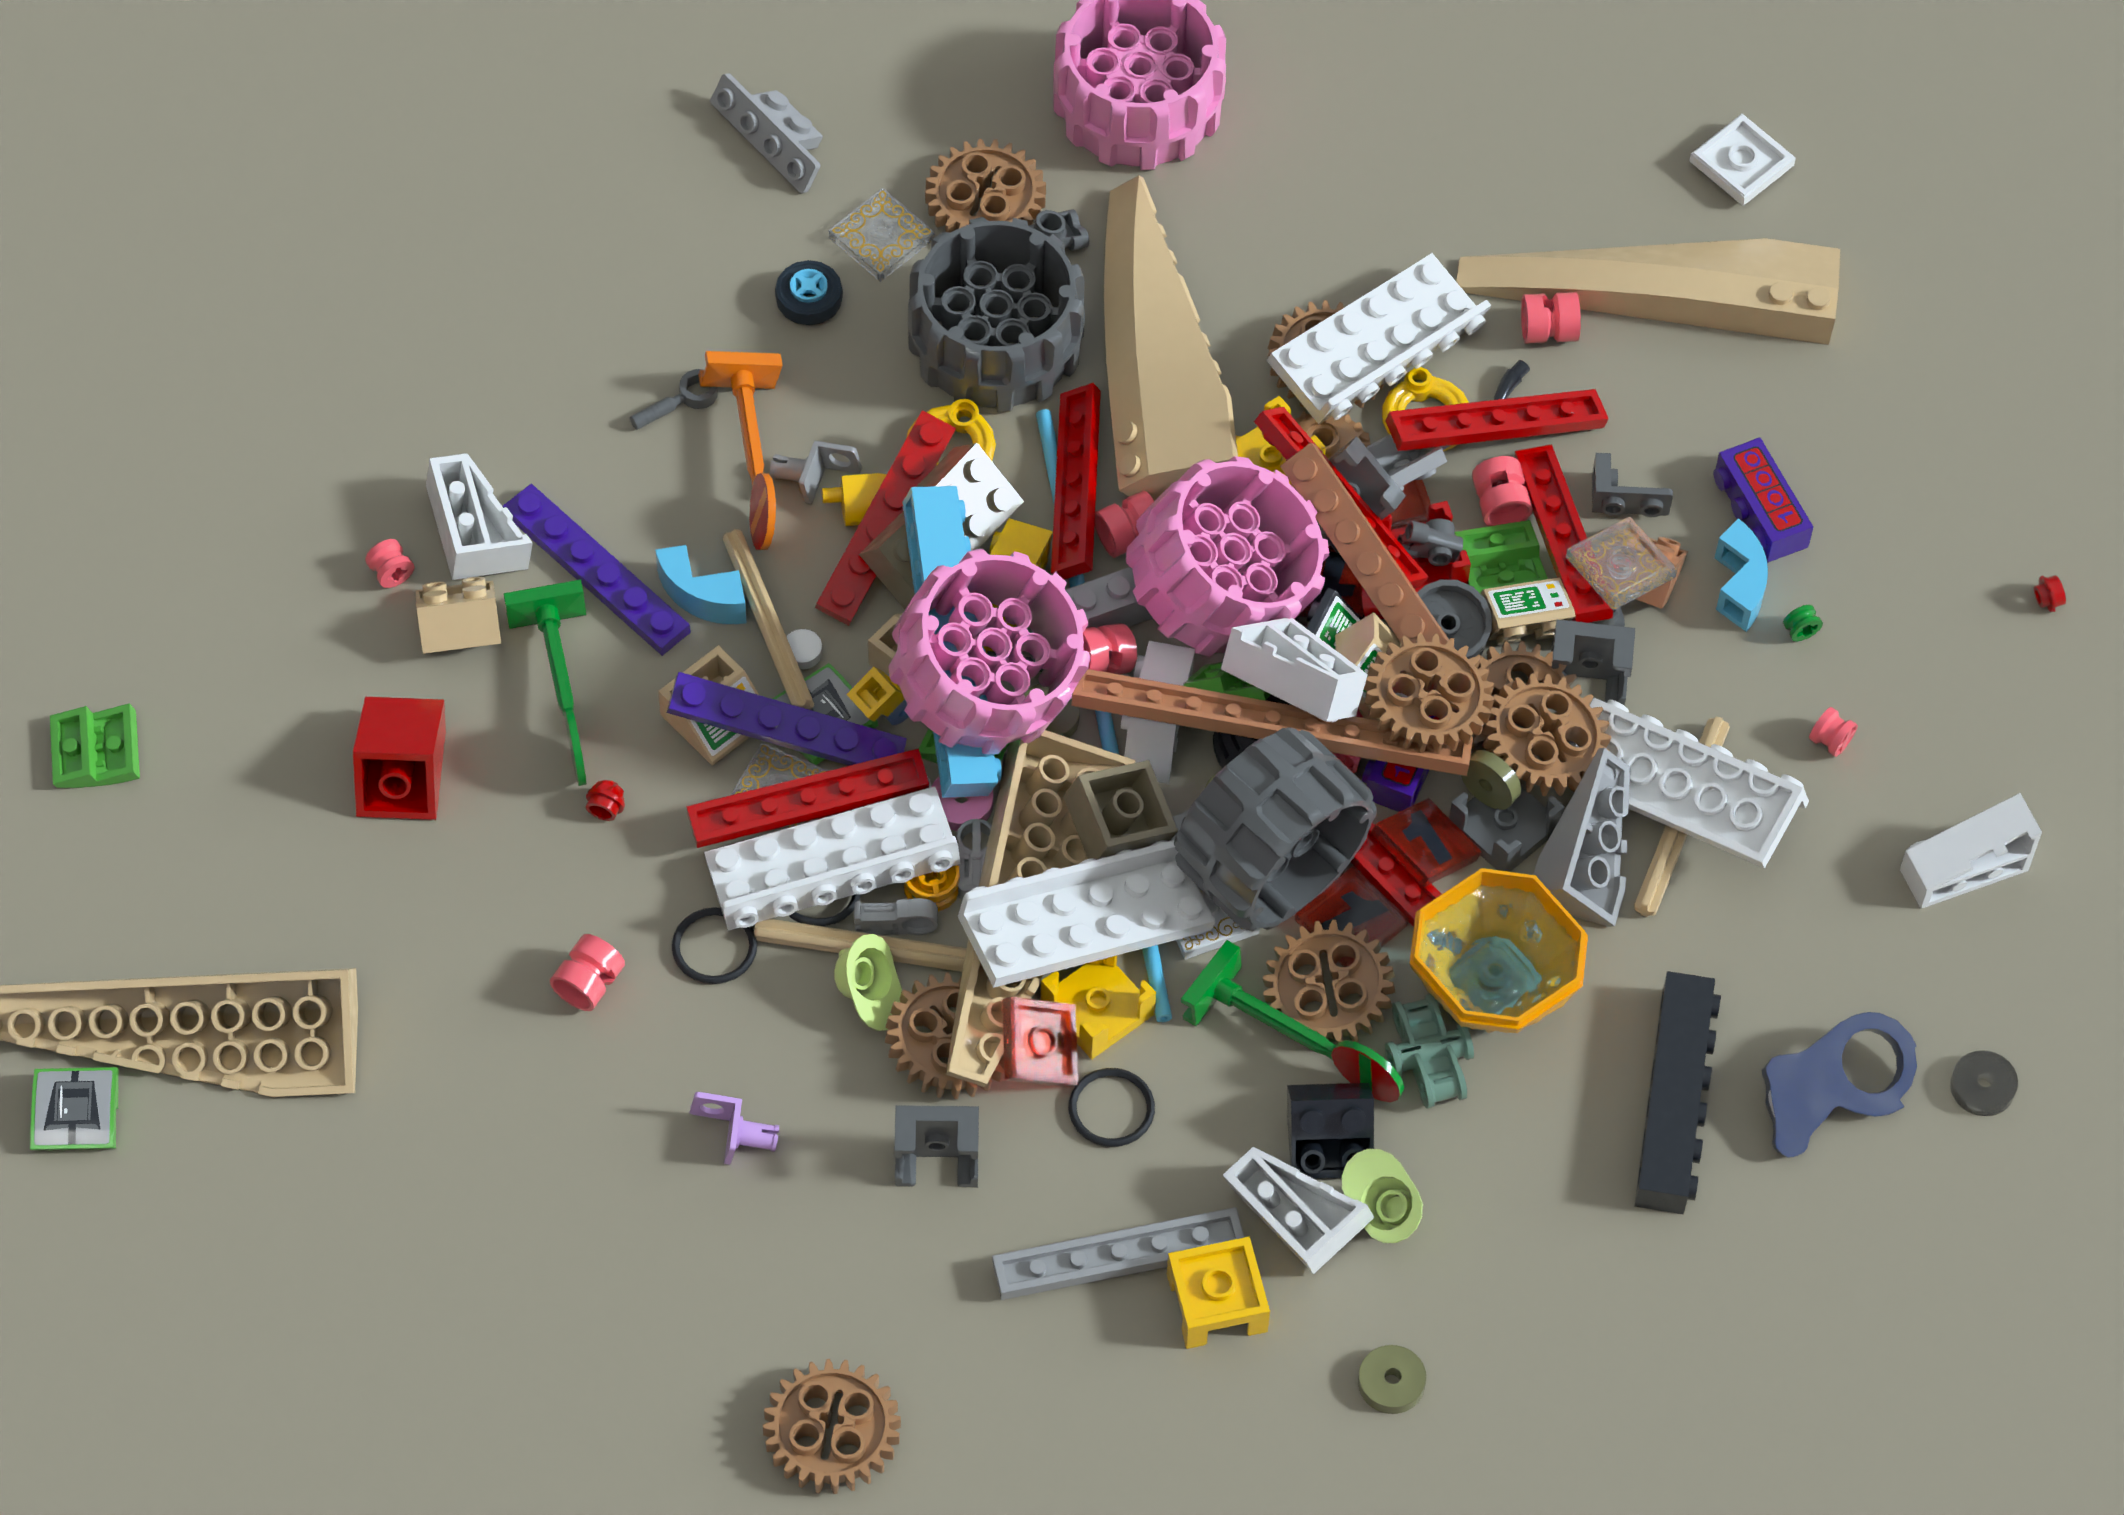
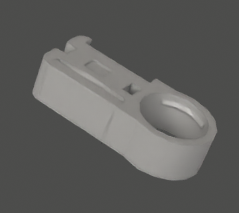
(971, 859)
(903, 917)

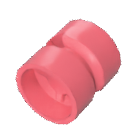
(1550, 317)
(1502, 491)
(1118, 524)
(1110, 648)
(584, 977)

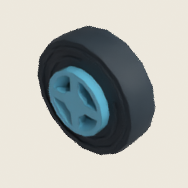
(808, 279)

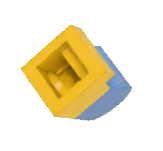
(879, 695)

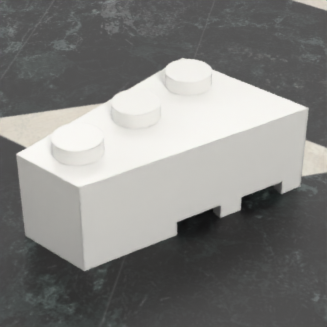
(472, 522)
(1295, 667)
(1152, 738)
(1972, 853)
(1297, 1208)

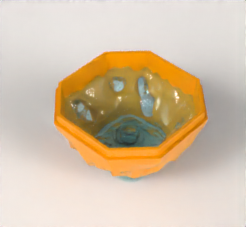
(1498, 951)

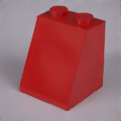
(399, 757)

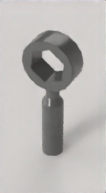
(669, 404)

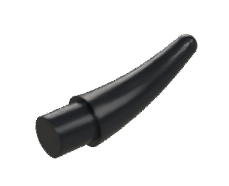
(1511, 379)

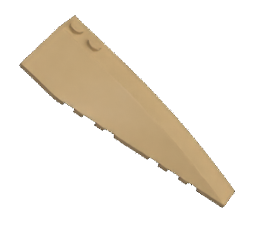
(1722, 285)
(1158, 361)
(1026, 838)
(229, 1030)

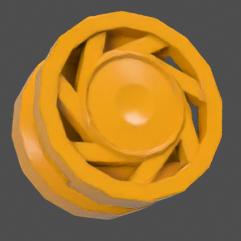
(935, 886)

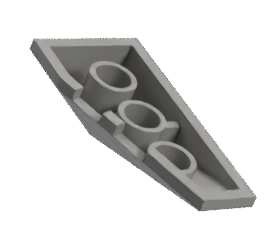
(1586, 846)

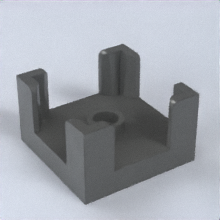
(1367, 479)
(1595, 653)
(1507, 834)
(936, 1133)

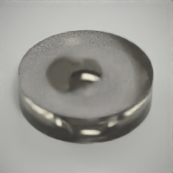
(1988, 1067)

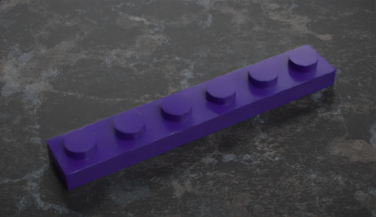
(597, 570)
(779, 722)

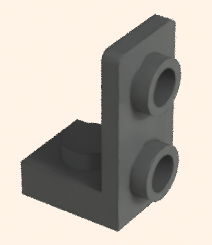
(1617, 500)

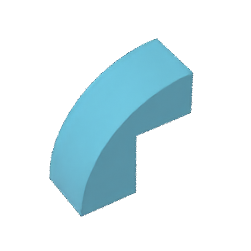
(1743, 593)
(708, 597)

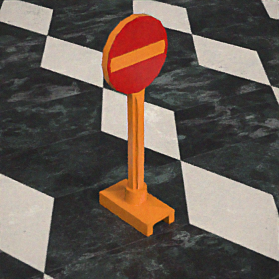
(743, 374)

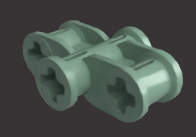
(1429, 1050)

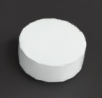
(806, 647)

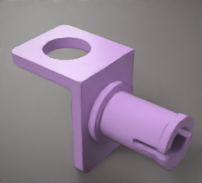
(739, 1131)

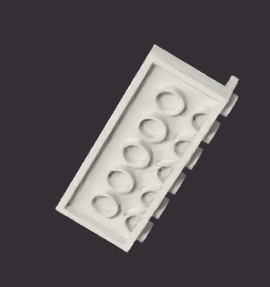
(1377, 339)
(1701, 786)
(832, 858)
(1082, 913)

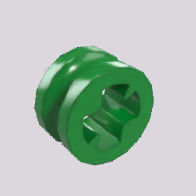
(1802, 623)

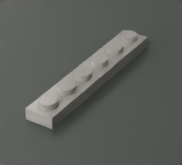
(1109, 1253)

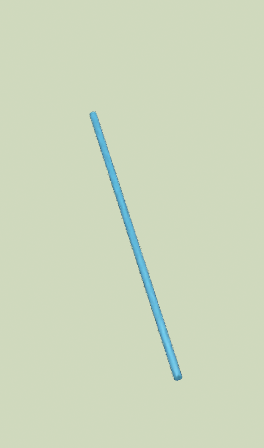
(1104, 722)

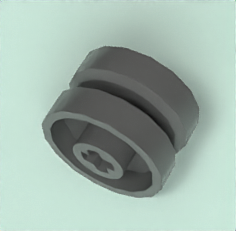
(1460, 613)

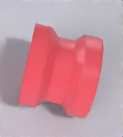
(389, 563)
(1833, 731)

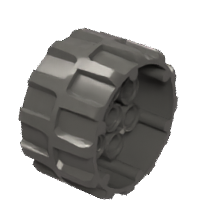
(1001, 259)
(1274, 829)

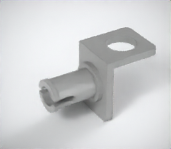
(810, 470)

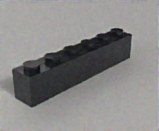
(1675, 1093)

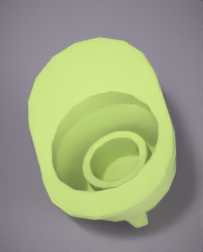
(869, 979)
(1388, 1191)

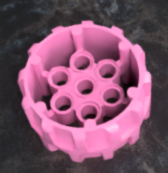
(1139, 79)
(1226, 553)
(1025, 598)

